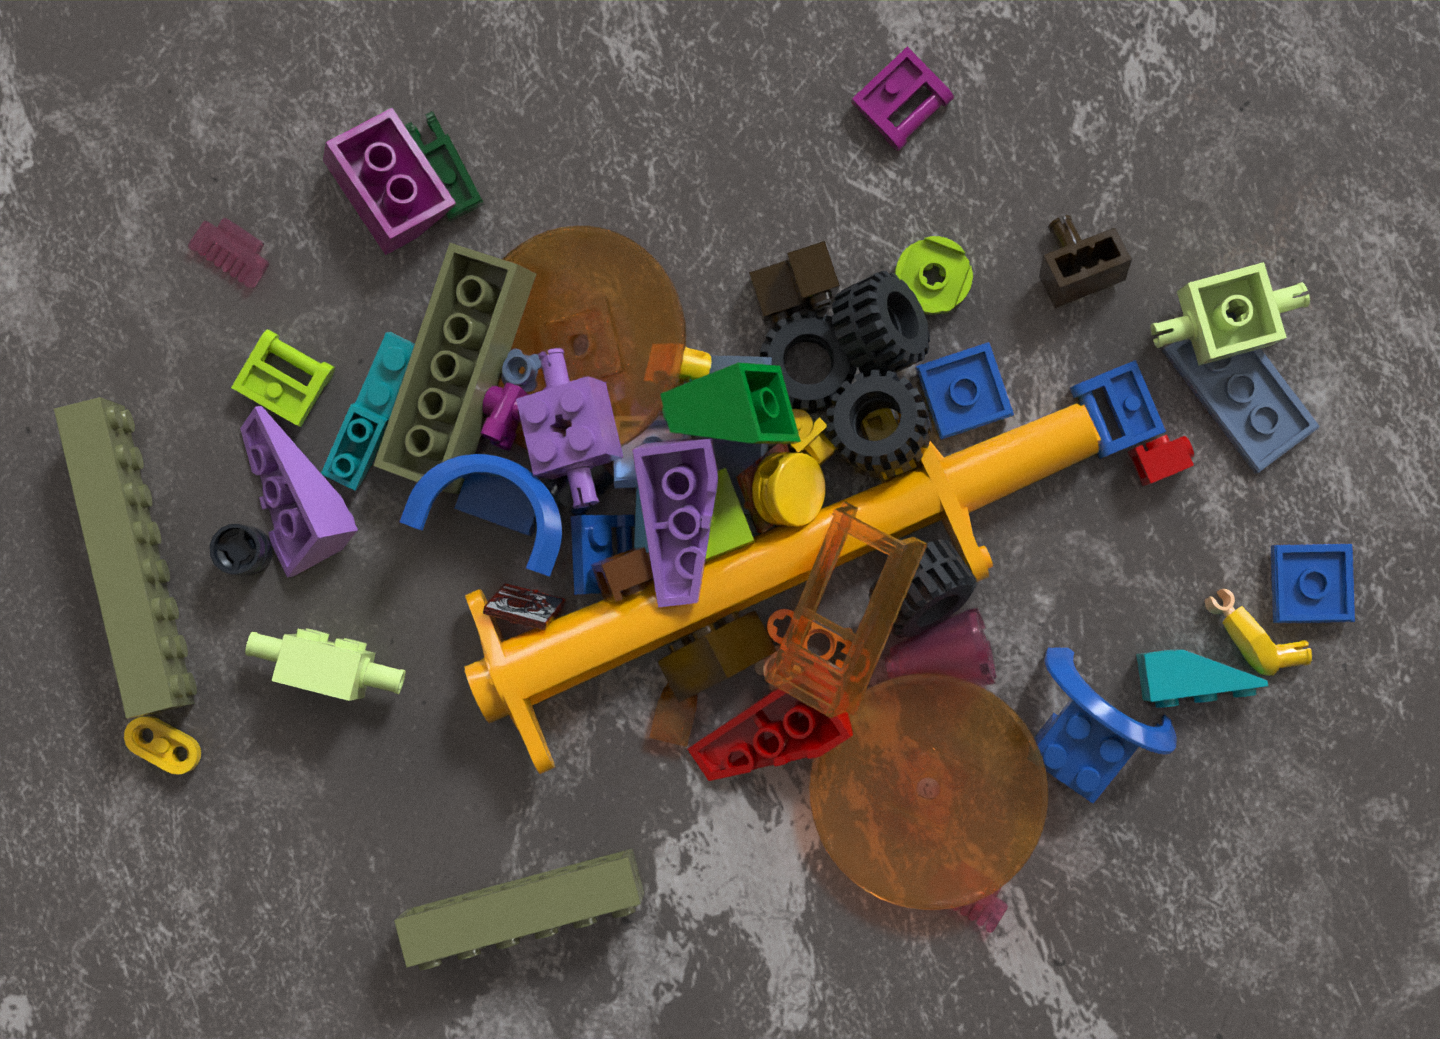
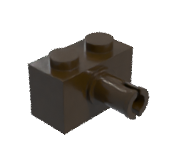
(1080, 264)

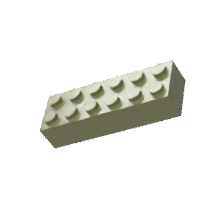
(454, 363)
(520, 908)

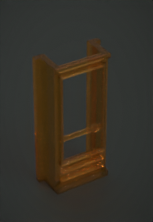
(815, 679)

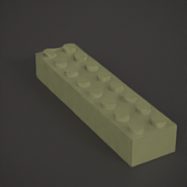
(125, 557)

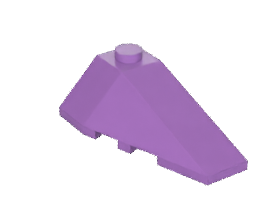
(677, 504)
(303, 505)

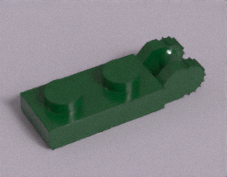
(448, 167)

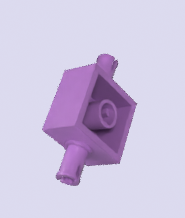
(566, 450)

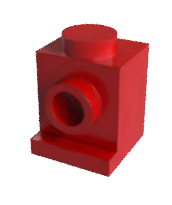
(1162, 458)

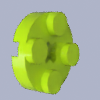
(953, 267)

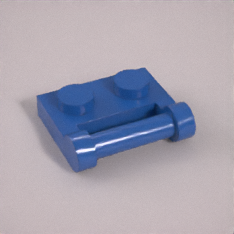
(1129, 403)
(594, 543)

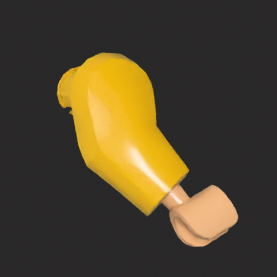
(1254, 641)

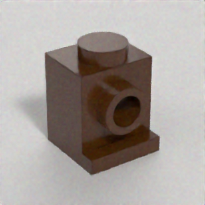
(623, 573)

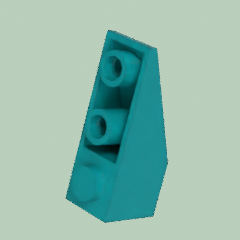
(1183, 674)

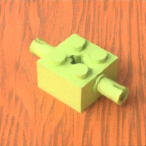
(1239, 291)
(323, 666)

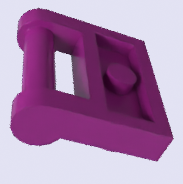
(892, 89)

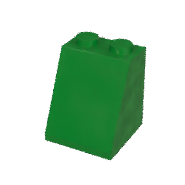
(735, 405)

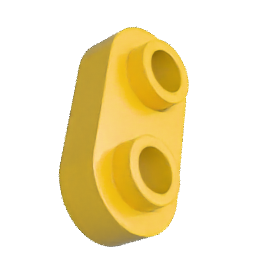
(163, 747)

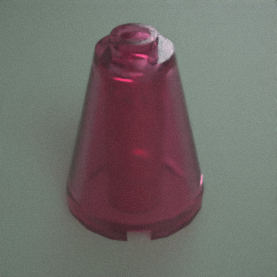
(949, 648)

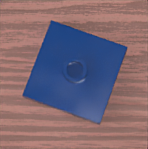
(964, 391)
(1312, 583)

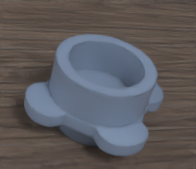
(511, 368)

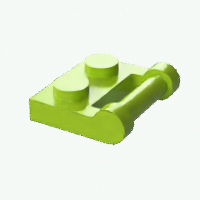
(277, 390)

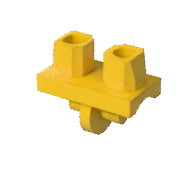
(812, 437)

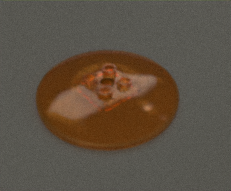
(623, 303)
(944, 846)

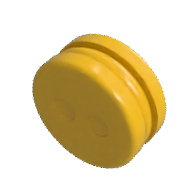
(788, 489)

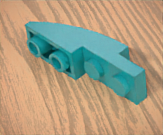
(369, 416)

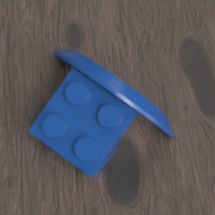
(497, 493)
(1091, 737)

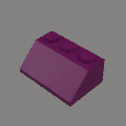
(387, 180)

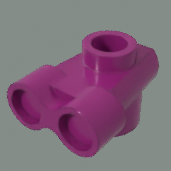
(504, 414)

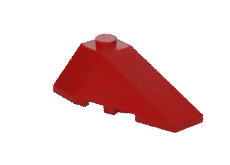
(769, 734)

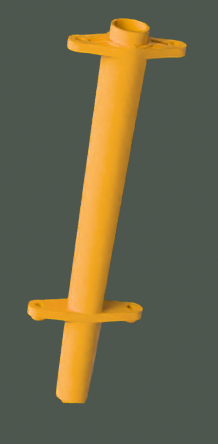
(613, 633)

